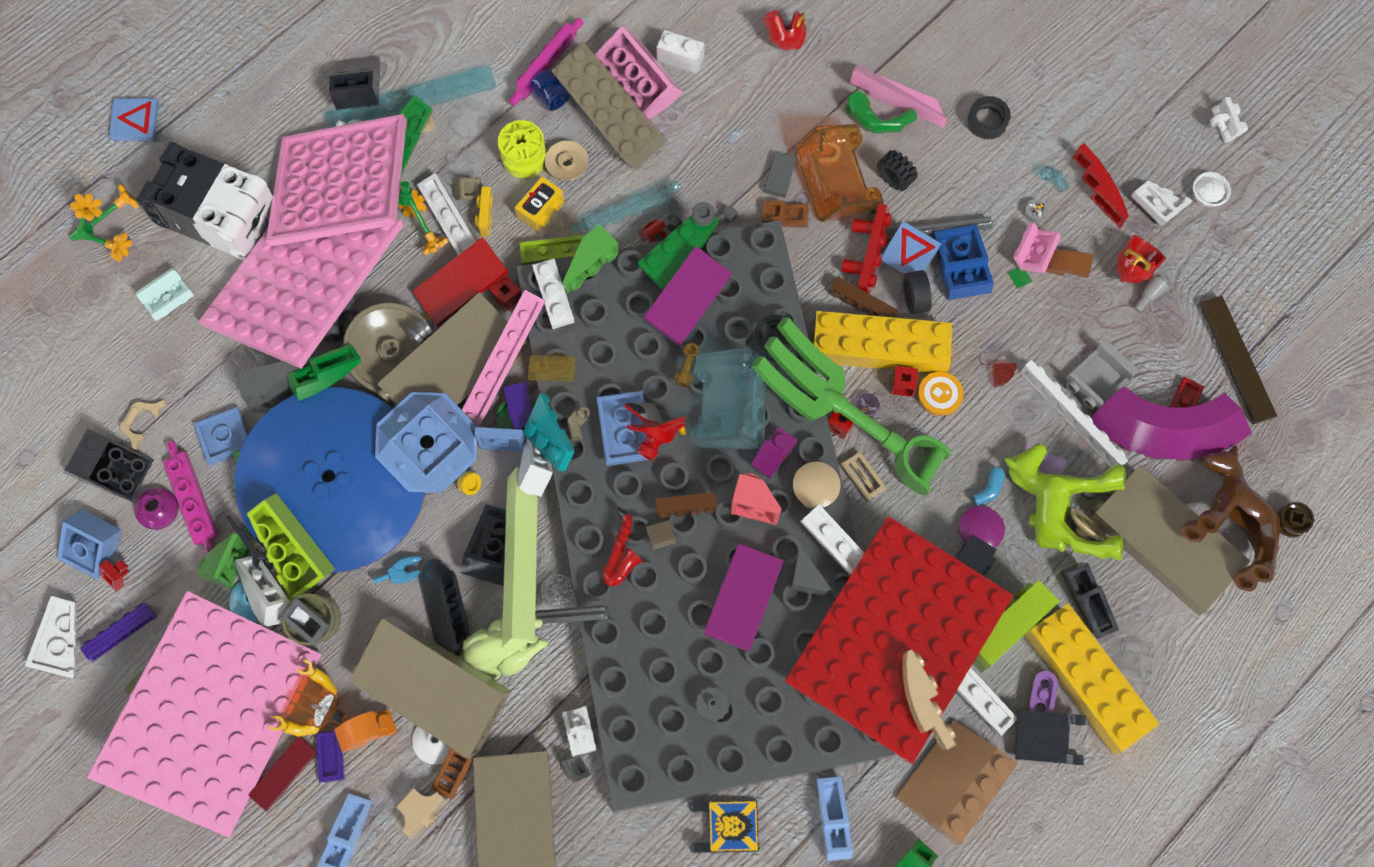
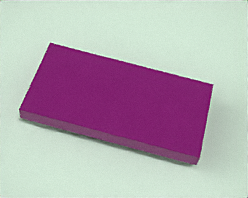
(687, 296)
(743, 597)

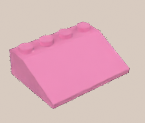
(639, 72)

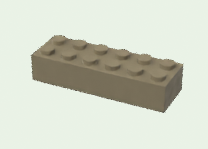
(609, 106)

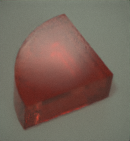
(1003, 373)

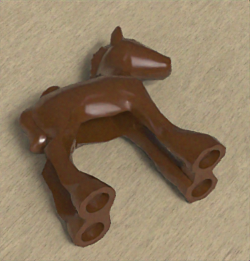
(1247, 510)

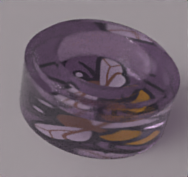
(868, 404)

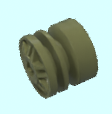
(325, 606)

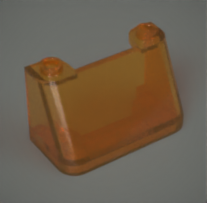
(833, 172)

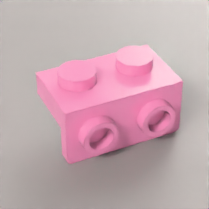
(1036, 249)

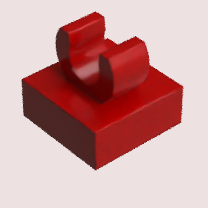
(651, 229)
(114, 574)

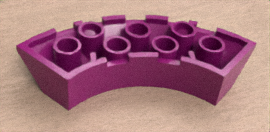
(1171, 431)

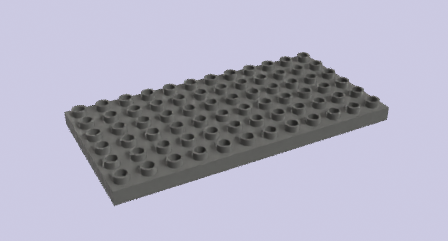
(652, 649)

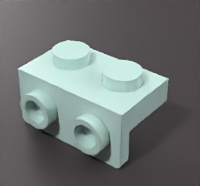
(164, 294)

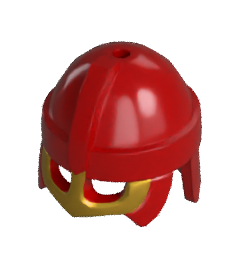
(788, 36)
(1138, 261)

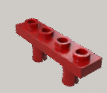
(873, 257)

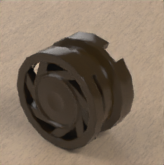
(1295, 519)

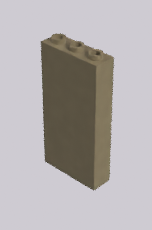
(450, 357)
(1151, 533)
(429, 686)
(514, 810)

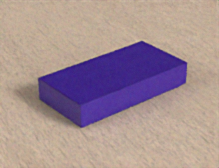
(518, 404)
(329, 758)

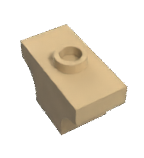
(419, 811)

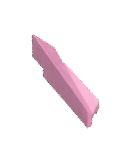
(898, 95)

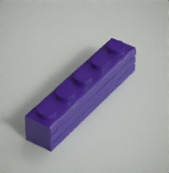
(118, 632)

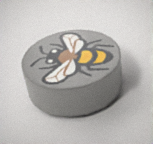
(1035, 210)

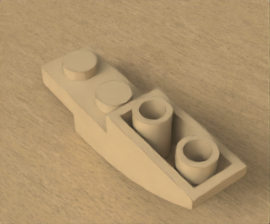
(919, 690)

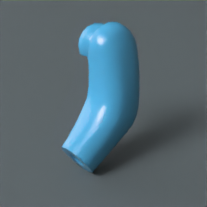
(992, 488)

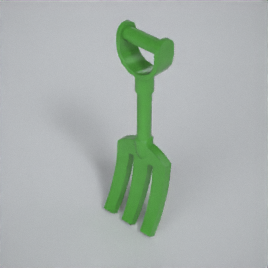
(829, 396)

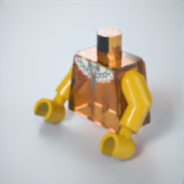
(312, 705)

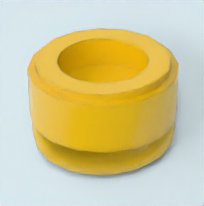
(469, 483)

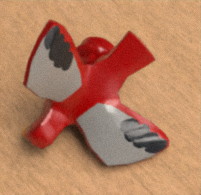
(654, 428)

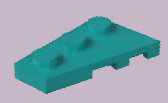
(547, 436)

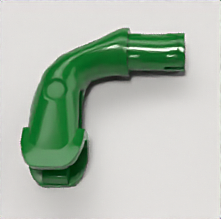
(860, 109)

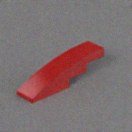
(1105, 192)

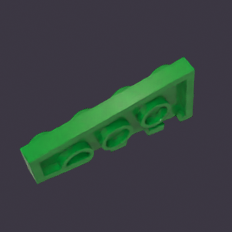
(671, 253)

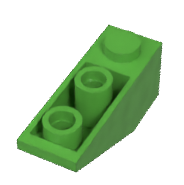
(593, 252)

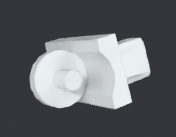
(1227, 120)
(579, 731)

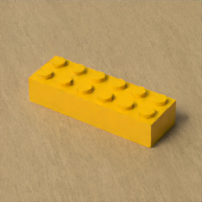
(883, 341)
(1091, 679)

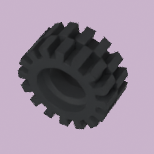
(897, 170)

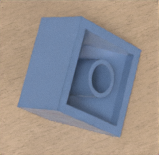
(87, 542)

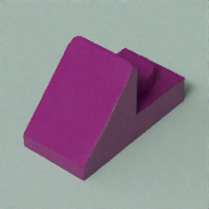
(773, 452)

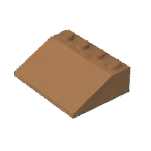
(957, 783)

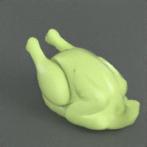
(486, 653)

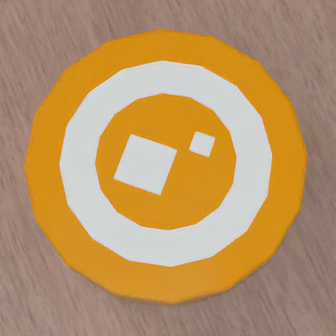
(940, 393)

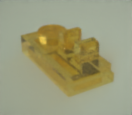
(552, 368)

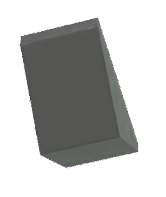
(807, 576)
(306, 621)

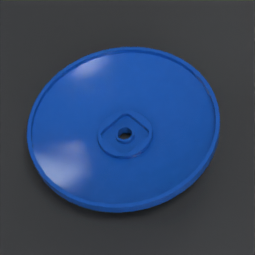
(291, 448)

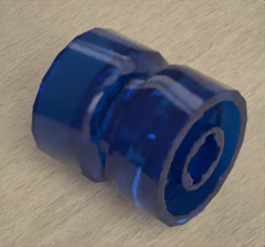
(550, 90)

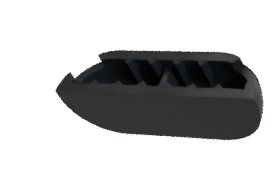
(444, 605)

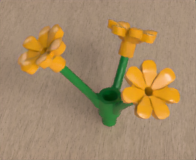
(413, 204)
(87, 209)

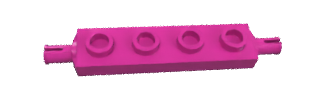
(548, 56)
(190, 497)

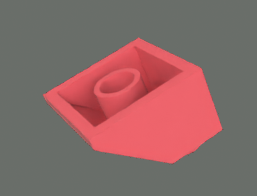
(755, 500)

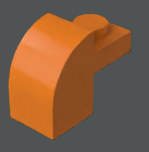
(365, 728)

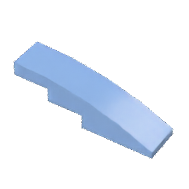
(345, 832)

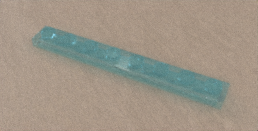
(430, 93)

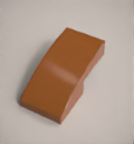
(790, 214)
(1070, 262)

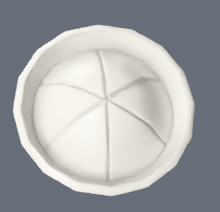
(1211, 189)

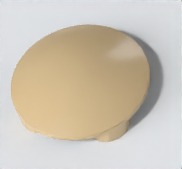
(816, 484)

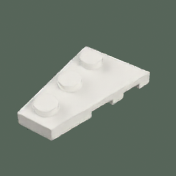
(56, 640)

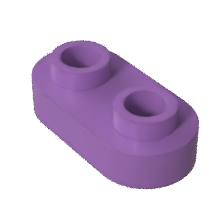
(1042, 696)

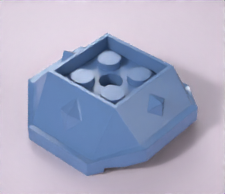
(400, 447)

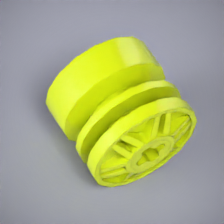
(522, 149)

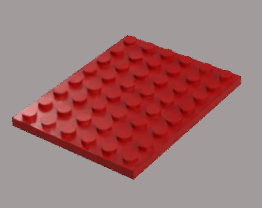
(897, 601)

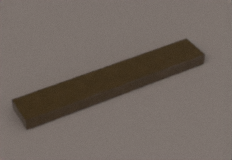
(1238, 360)

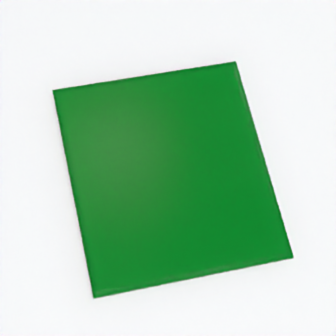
(1019, 277)

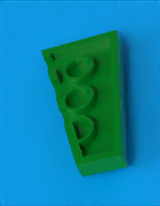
(417, 115)

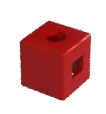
(507, 287)
(904, 381)
(843, 427)

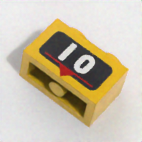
(540, 204)

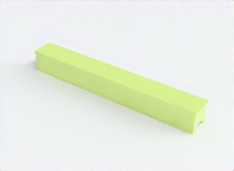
(519, 567)

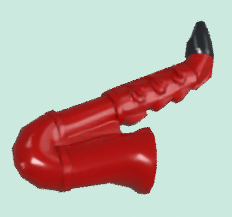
(620, 564)

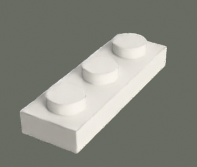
(553, 293)

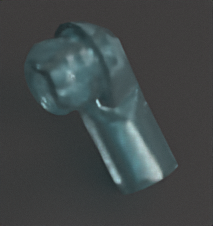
(1056, 175)

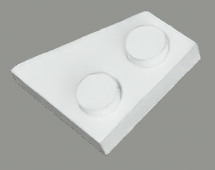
(1159, 202)

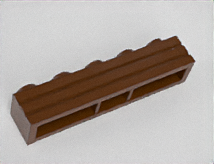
(861, 300)

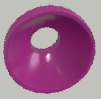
(163, 515)

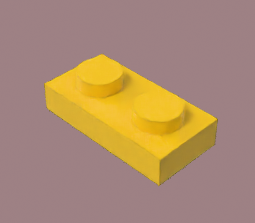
(485, 203)

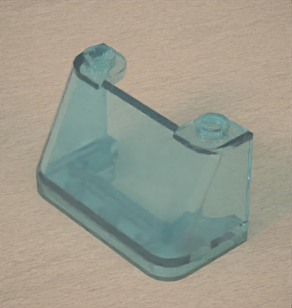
(731, 401)

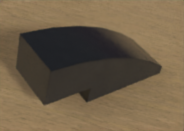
(1090, 599)

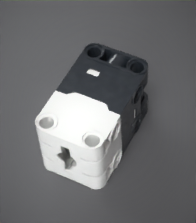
(207, 201)

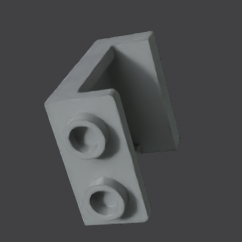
(1100, 376)

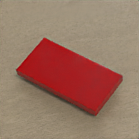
(460, 281)

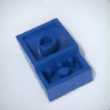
(963, 262)

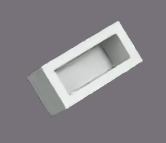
(680, 51)

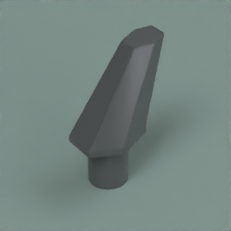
(674, 215)

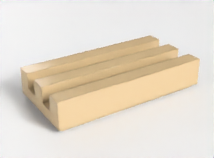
(874, 492)

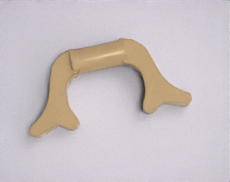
(132, 414)

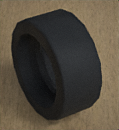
(995, 104)
(917, 292)
(766, 322)

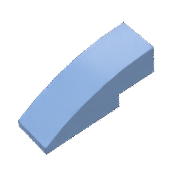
(834, 818)

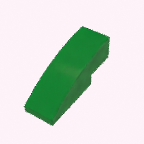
(323, 371)

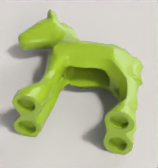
(1054, 501)

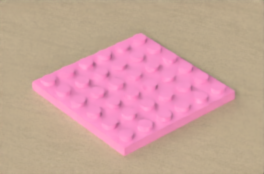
(337, 180)

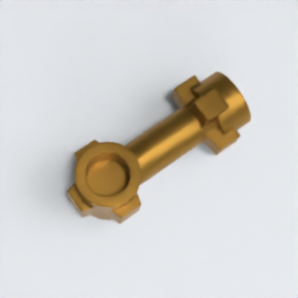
(684, 378)

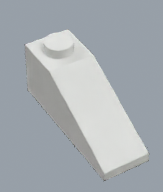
(534, 470)
(262, 592)

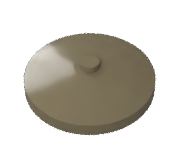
(380, 341)

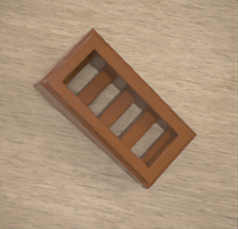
(443, 789)

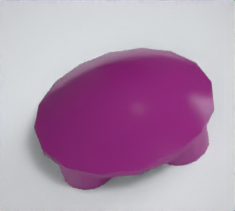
(982, 523)

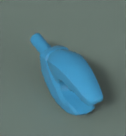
(397, 571)

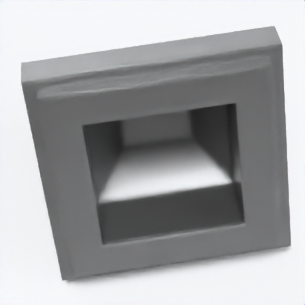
(575, 769)

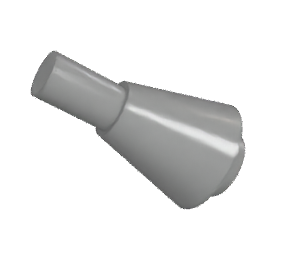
(1155, 287)

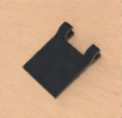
(1046, 737)

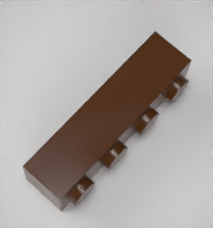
(686, 504)

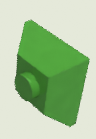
(220, 561)

